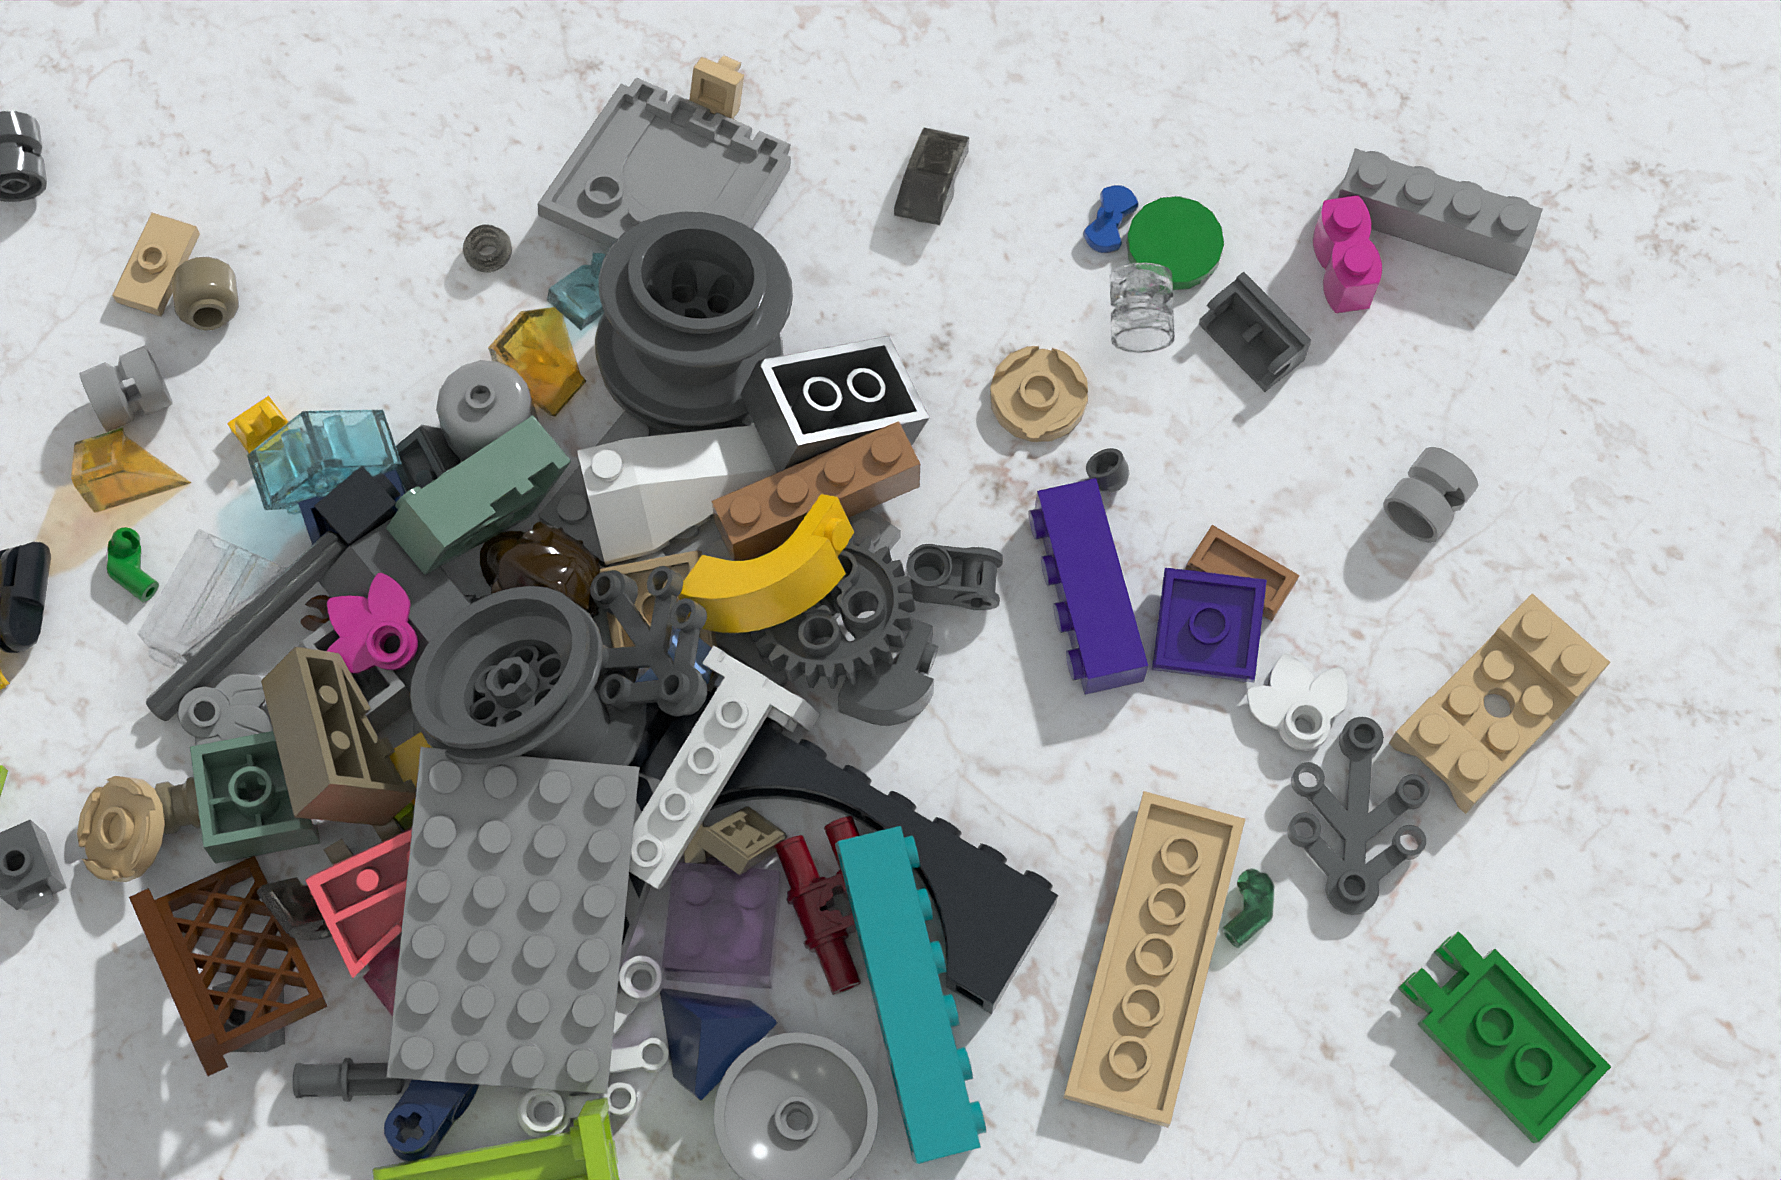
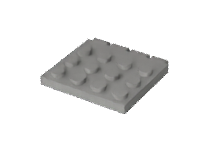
(662, 160)

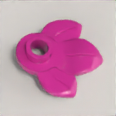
(369, 622)

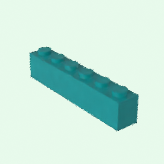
(908, 994)

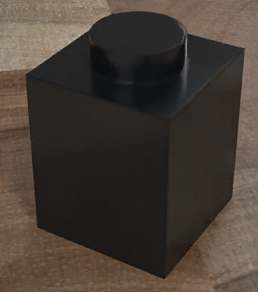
(359, 504)

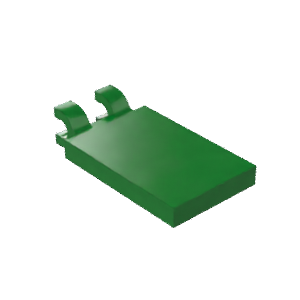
(1505, 1037)

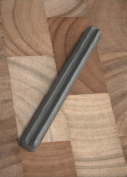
(247, 625)

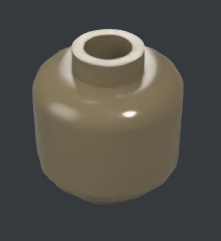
(205, 293)

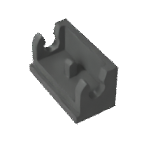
(1255, 332)

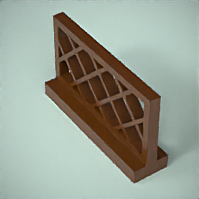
(189, 987)

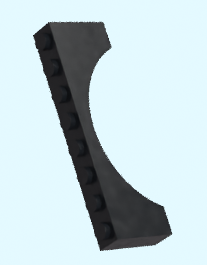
(983, 905)

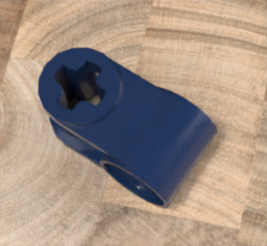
(432, 1107)

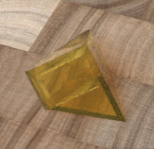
(543, 355)
(116, 471)

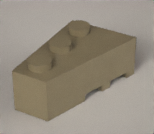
(327, 744)

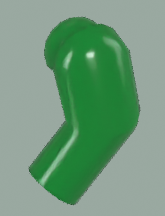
(125, 564)

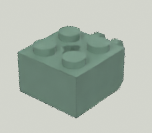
(229, 823)

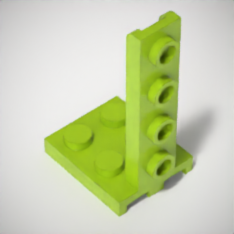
(576, 1155)

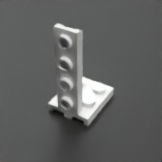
(708, 761)

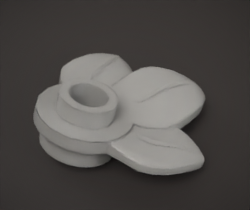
(235, 707)

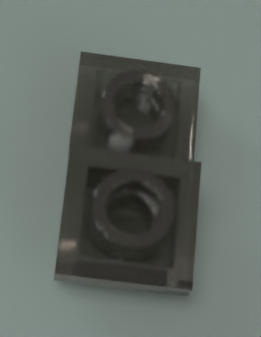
(931, 176)
(295, 909)

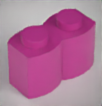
(1347, 254)

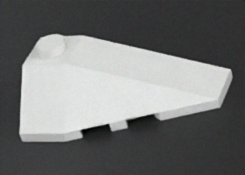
(665, 484)

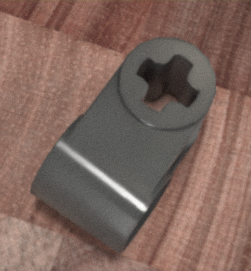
(958, 576)

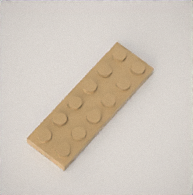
(1155, 959)

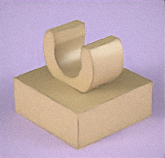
(717, 85)

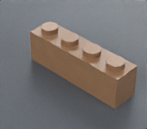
(858, 473)

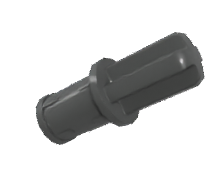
(344, 1080)

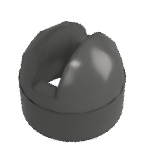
(1109, 469)

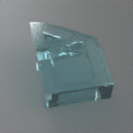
(578, 294)

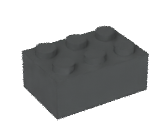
(830, 398)

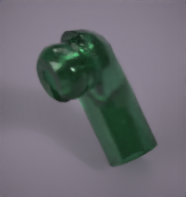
(1257, 907)

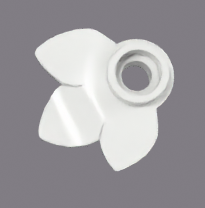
(1297, 696)

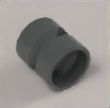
(20, 157)

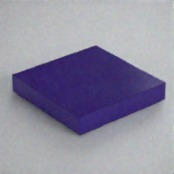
(1209, 625)

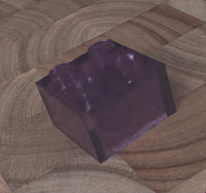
(722, 925)

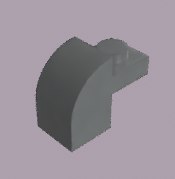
(897, 689)

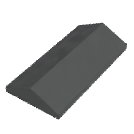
(431, 596)

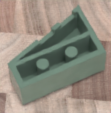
(478, 496)

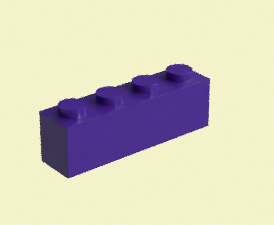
(1089, 587)

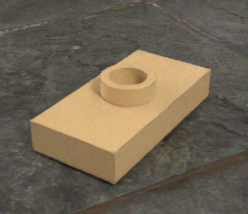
(158, 253)

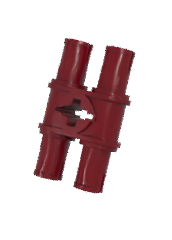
(812, 898)

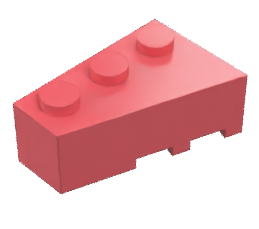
(364, 899)

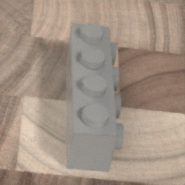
(1442, 211)

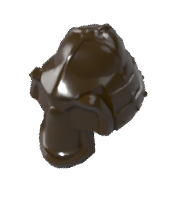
(541, 559)

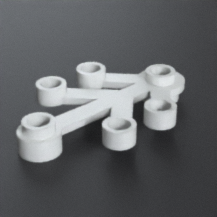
(624, 1059)

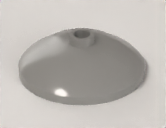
(787, 1077)

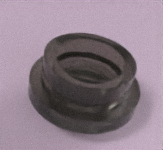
(482, 237)

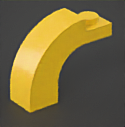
(778, 584)

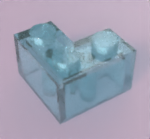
(319, 453)

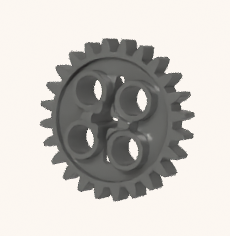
(872, 585)

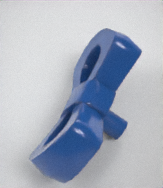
(1115, 204)

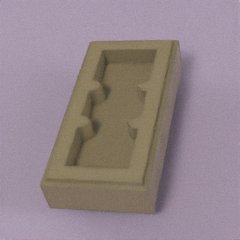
(742, 839)

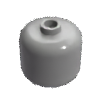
(481, 405)

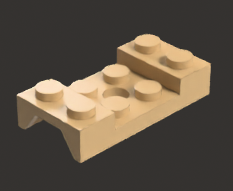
(1530, 663)

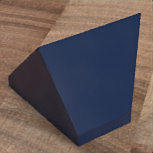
(709, 1035)

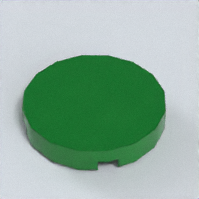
(1177, 236)

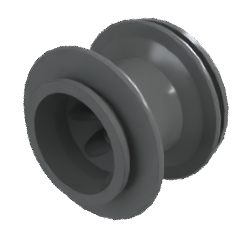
(658, 334)
(522, 681)

